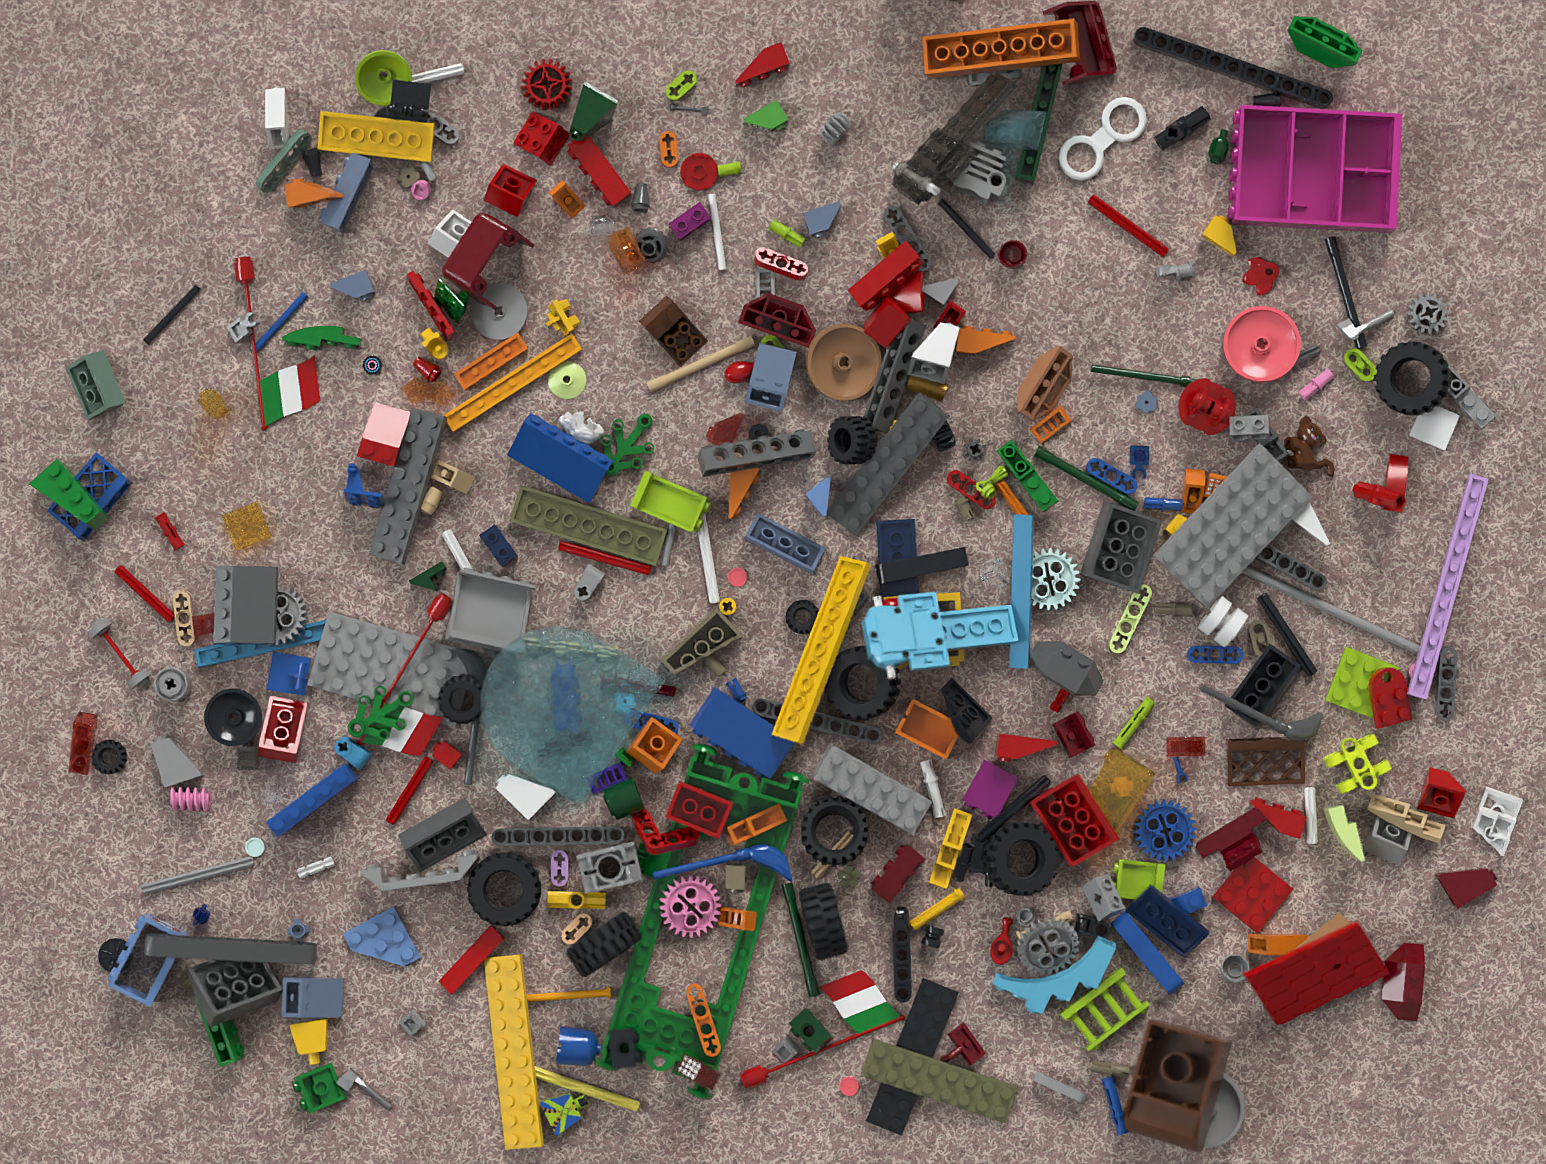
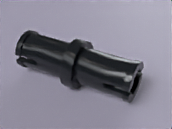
(963, 862)

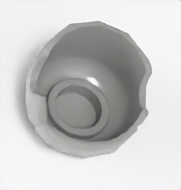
(1235, 975)

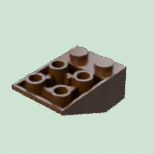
(673, 330)

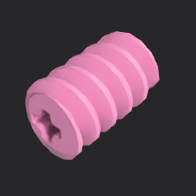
(190, 800)

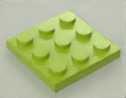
(1352, 679)

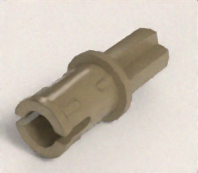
(1173, 609)
(1110, 1069)

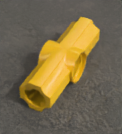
(590, 900)

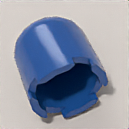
(578, 1047)

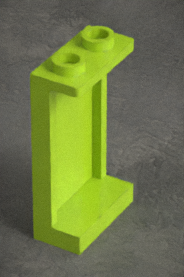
(670, 502)

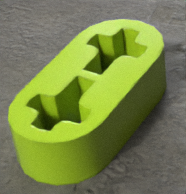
(678, 82)

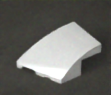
(1494, 825)

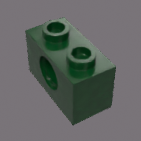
(820, 1037)

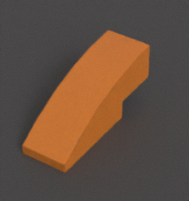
(754, 824)

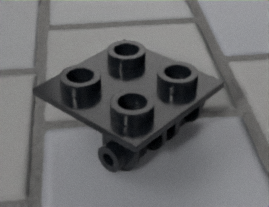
(410, 101)

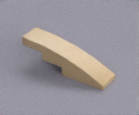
(1406, 819)

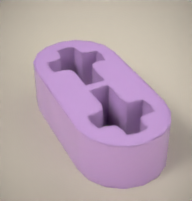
(564, 868)

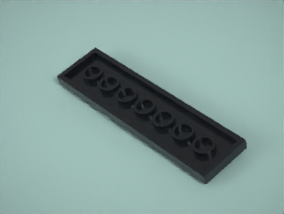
(921, 1035)

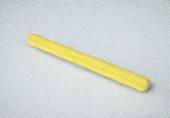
(587, 1089)

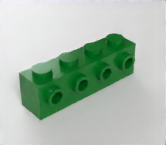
(224, 1040)

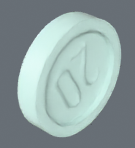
(255, 847)

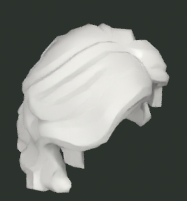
(575, 426)

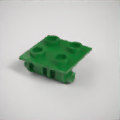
(453, 304)
(652, 863)

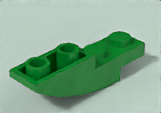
(314, 337)
(1027, 476)

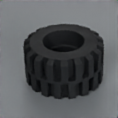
(852, 440)
(449, 710)

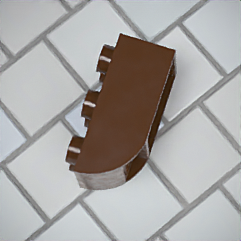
(1176, 1084)

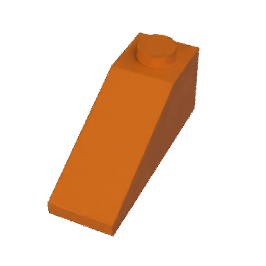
(304, 193)

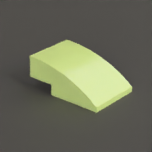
(1344, 831)

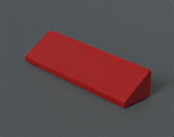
(471, 959)

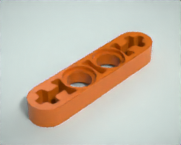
(705, 1019)

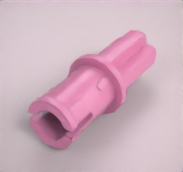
(1316, 384)

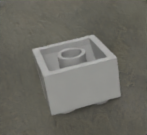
(1387, 841)

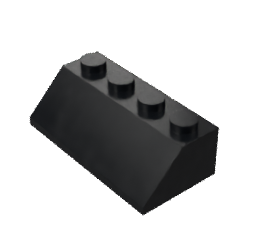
(1266, 684)

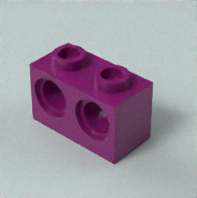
(689, 221)

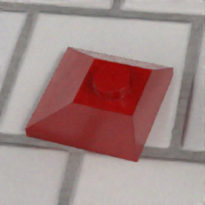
(1441, 793)

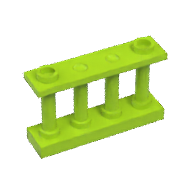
(1086, 1001)

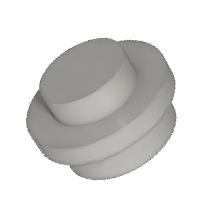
(1026, 916)

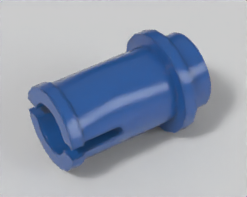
(737, 691)

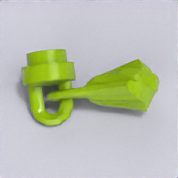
(988, 489)

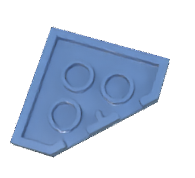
(383, 939)

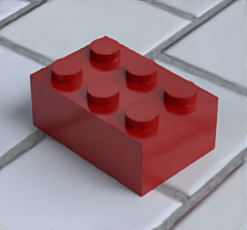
(699, 809)

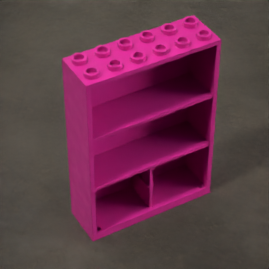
(1315, 169)

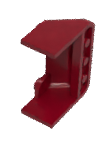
(1094, 43)
(474, 253)

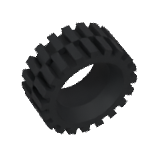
(840, 807)

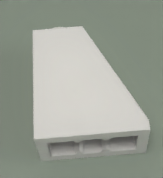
(276, 117)
(524, 794)

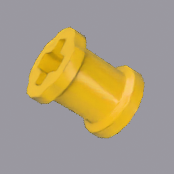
(733, 605)

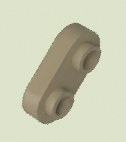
(1262, 638)

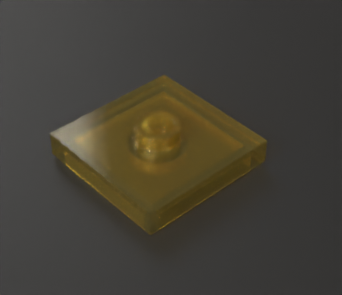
(246, 526)

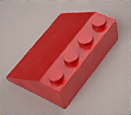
(1074, 820)

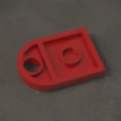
(1389, 699)

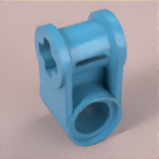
(355, 754)

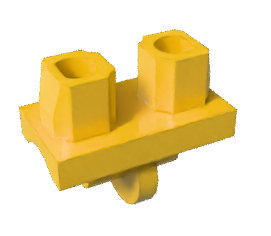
(559, 319)
(435, 344)

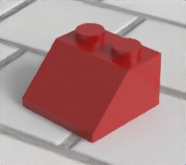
(509, 190)

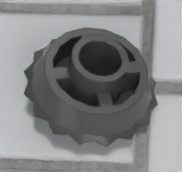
(652, 244)

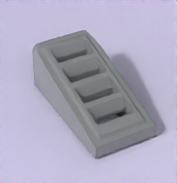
(765, 281)

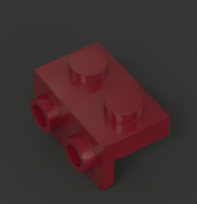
(1074, 734)

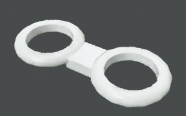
(1102, 138)

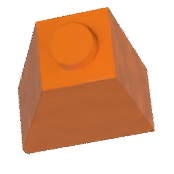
(1274, 943)

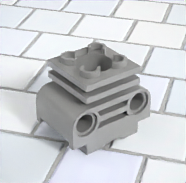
(978, 175)
(593, 877)

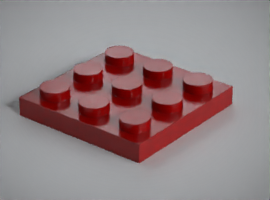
(1252, 893)

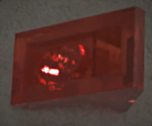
(1185, 746)

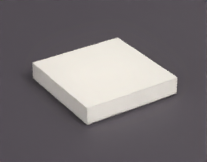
(1435, 427)

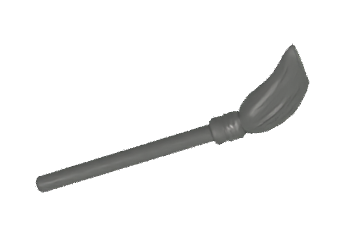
(476, 668)
(1294, 730)

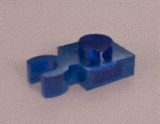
(1139, 457)

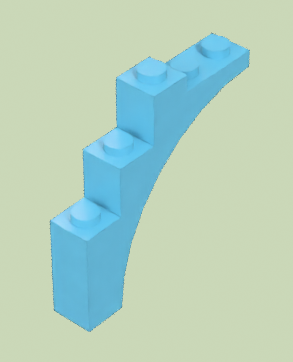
(1062, 985)

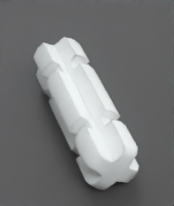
(315, 867)

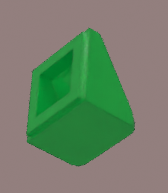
(624, 758)

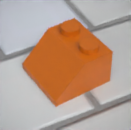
(654, 745)

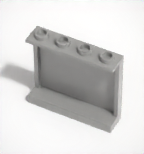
(488, 609)

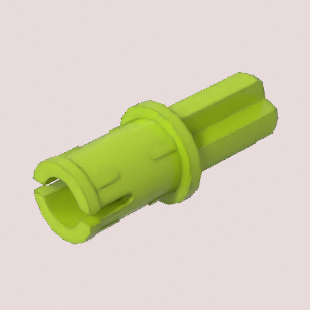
(786, 233)

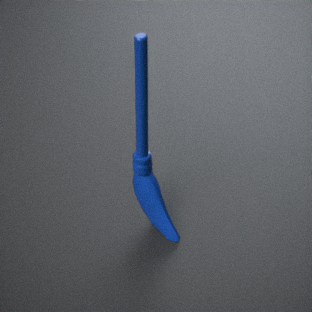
(759, 853)

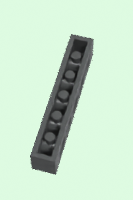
(893, 377)
(711, 466)

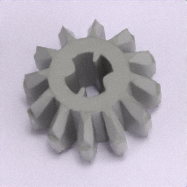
(835, 128)

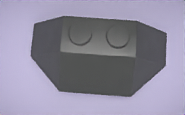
(1067, 668)

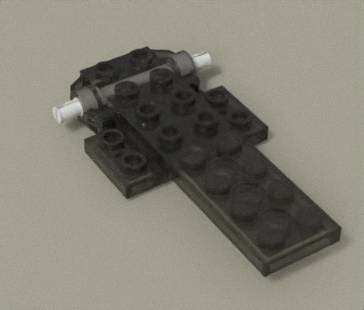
(946, 151)

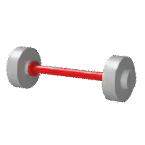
(138, 678)

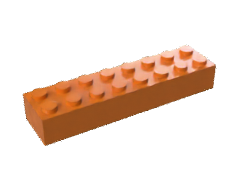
(1001, 49)

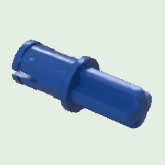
(1163, 504)

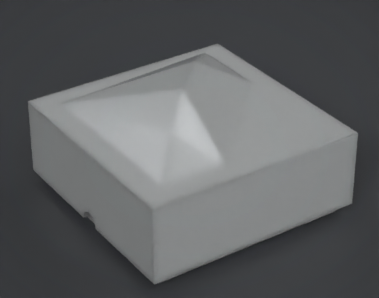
(412, 1023)

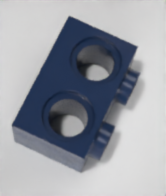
(498, 545)

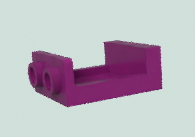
(989, 789)

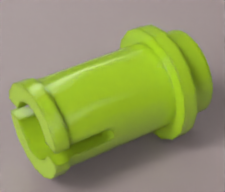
(729, 169)

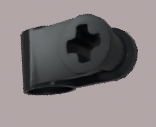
(1089, 926)

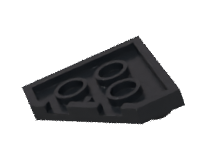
(965, 713)

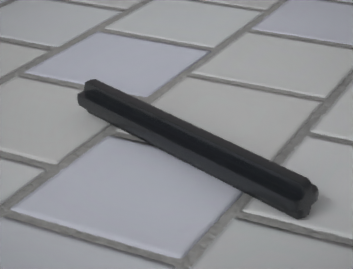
(1287, 634)
(1013, 808)

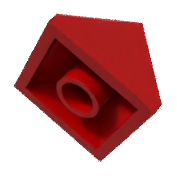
(886, 322)

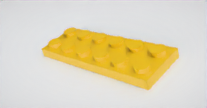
(376, 136)

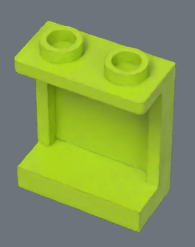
(1136, 876)

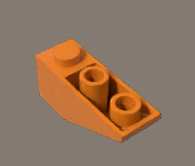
(974, 342)
(739, 485)

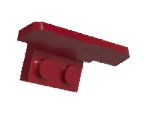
(1235, 840)

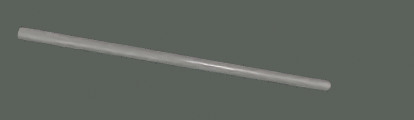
(1335, 611)

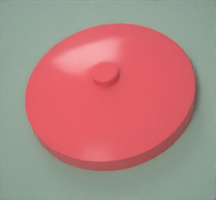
(1261, 344)

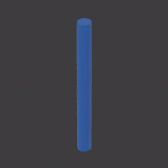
(280, 321)

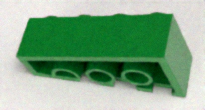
(67, 491)

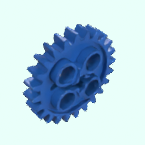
(1148, 836)

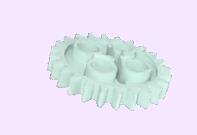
(1066, 574)

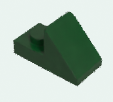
(424, 579)

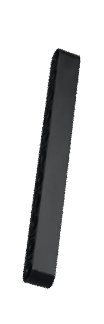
(1242, 66)

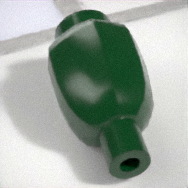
(1219, 148)

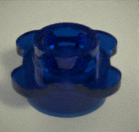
(201, 915)

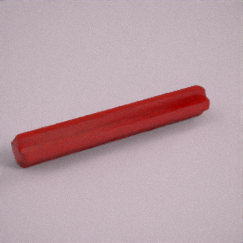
(144, 593)
(409, 790)

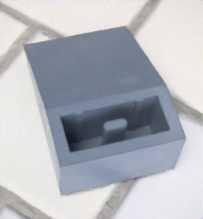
(770, 377)
(312, 997)

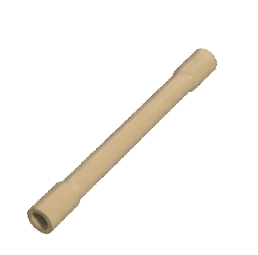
(738, 347)

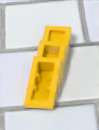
(950, 848)

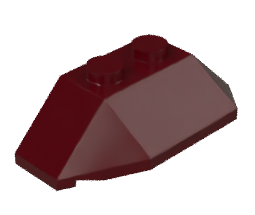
(779, 318)
(1404, 985)

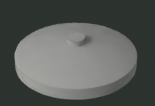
(1227, 1114)

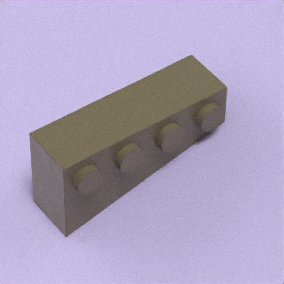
(701, 641)

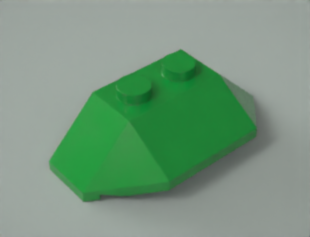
(1323, 42)

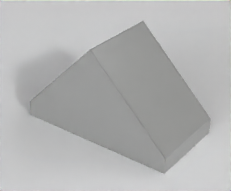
(940, 291)

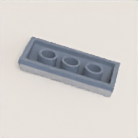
(784, 543)

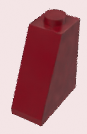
(1467, 884)

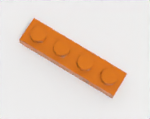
(491, 361)

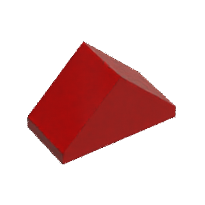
(951, 314)

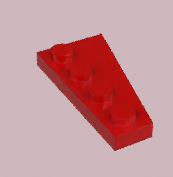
(428, 301)

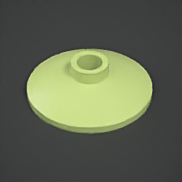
(576, 384)

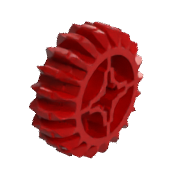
(538, 85)

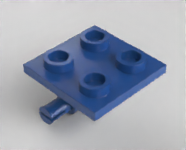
(354, 491)
(288, 673)

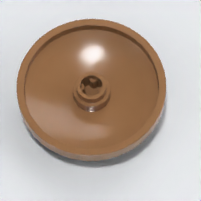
(843, 362)

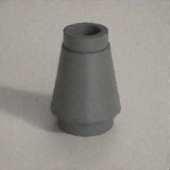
(640, 198)

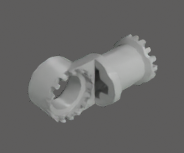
(1179, 271)

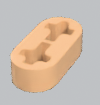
(573, 924)

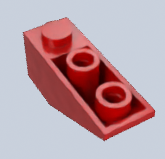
(769, 59)
(1283, 821)

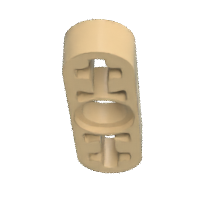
(177, 614)

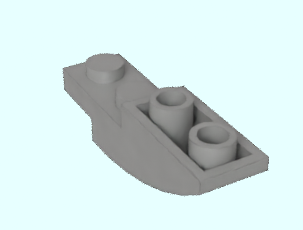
(1468, 401)

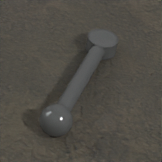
(705, 110)

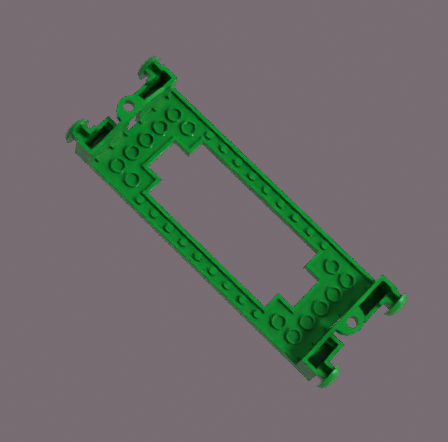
(639, 999)

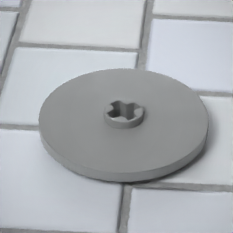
(504, 325)

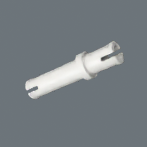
(930, 780)

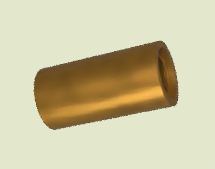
(929, 388)

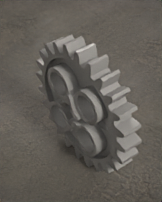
(293, 609)
(1033, 956)

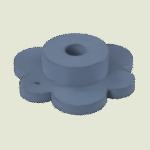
(1147, 396)

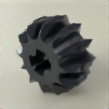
(944, 438)

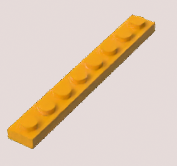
(512, 382)

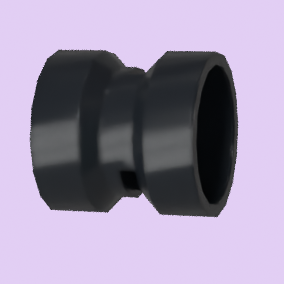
(933, 932)

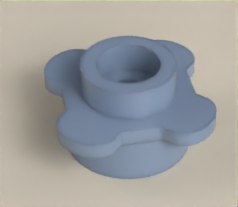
(293, 930)

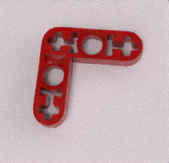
(658, 843)

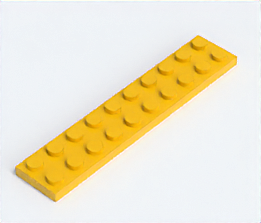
(821, 649)
(513, 1052)

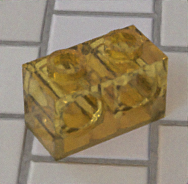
(213, 403)

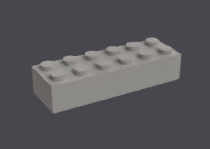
(871, 789)

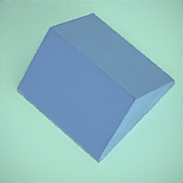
(819, 496)

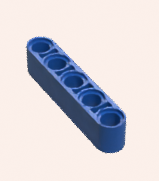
(1147, 953)

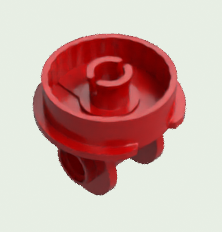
(1206, 406)

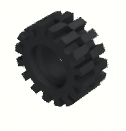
(792, 610)
(120, 756)

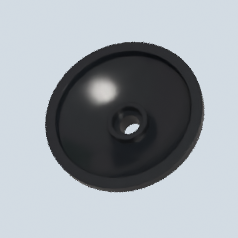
(219, 713)

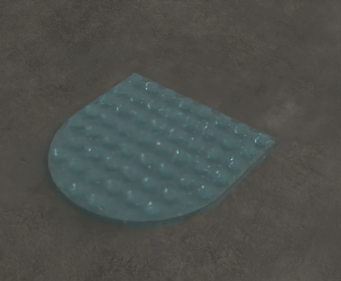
(563, 705)

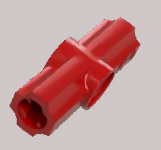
(1379, 495)

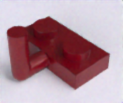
(965, 1045)

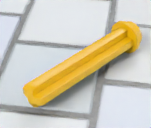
(938, 908)

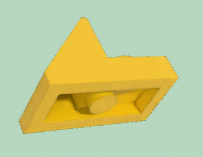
(887, 244)

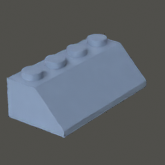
(351, 185)

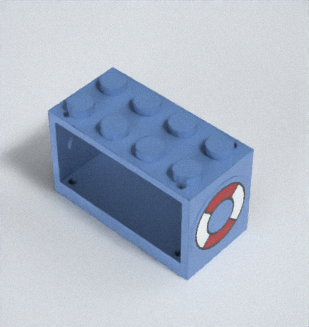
(128, 990)

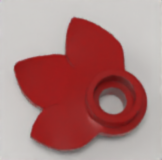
(1258, 276)

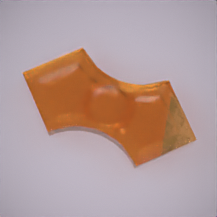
(436, 392)

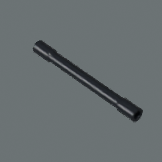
(1334, 253)

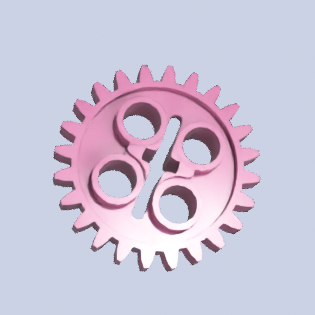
(678, 918)

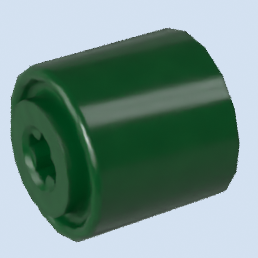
(623, 799)

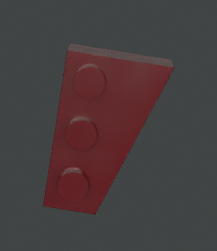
(897, 872)

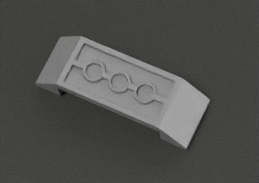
(377, 874)

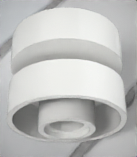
(1227, 625)

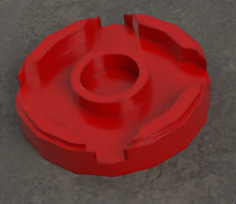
(696, 177)

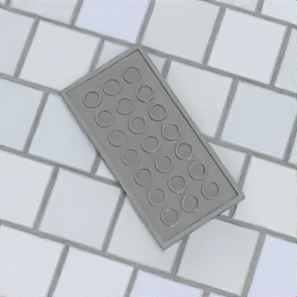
(1233, 526)
(363, 655)

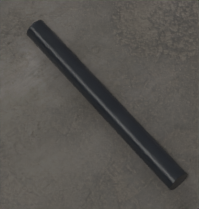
(966, 228)
(171, 314)

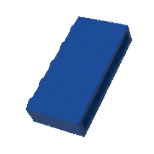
(560, 457)
(740, 733)
(312, 800)

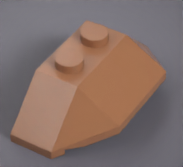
(1045, 383)

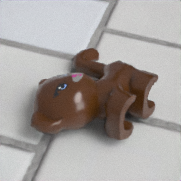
(1308, 437)

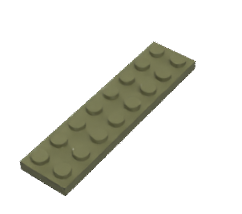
(588, 525)
(939, 1080)

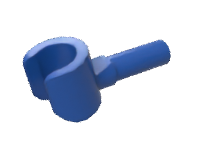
(1179, 770)

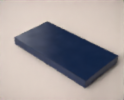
(897, 542)
(1167, 921)

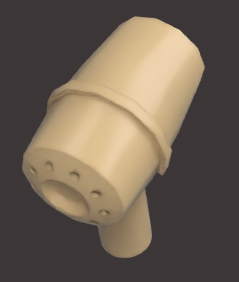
(431, 501)

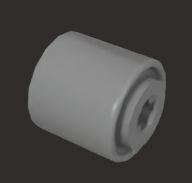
(181, 680)

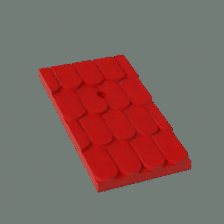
(1317, 971)

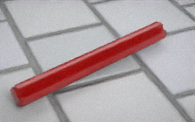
(1128, 225)
(604, 557)

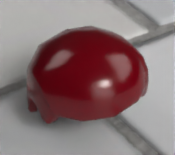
(1019, 254)

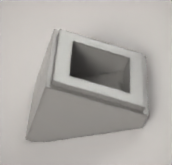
(786, 1049)

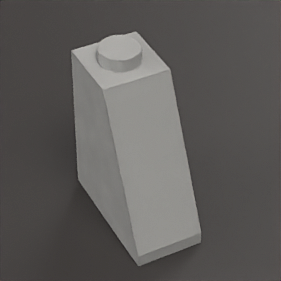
(173, 762)

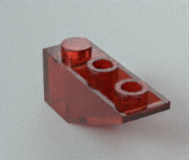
(82, 742)

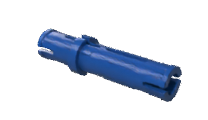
(1117, 1113)

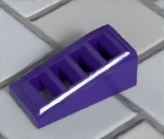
(619, 766)

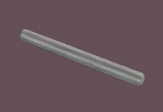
(198, 875)

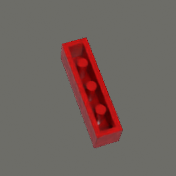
(600, 171)
(886, 276)

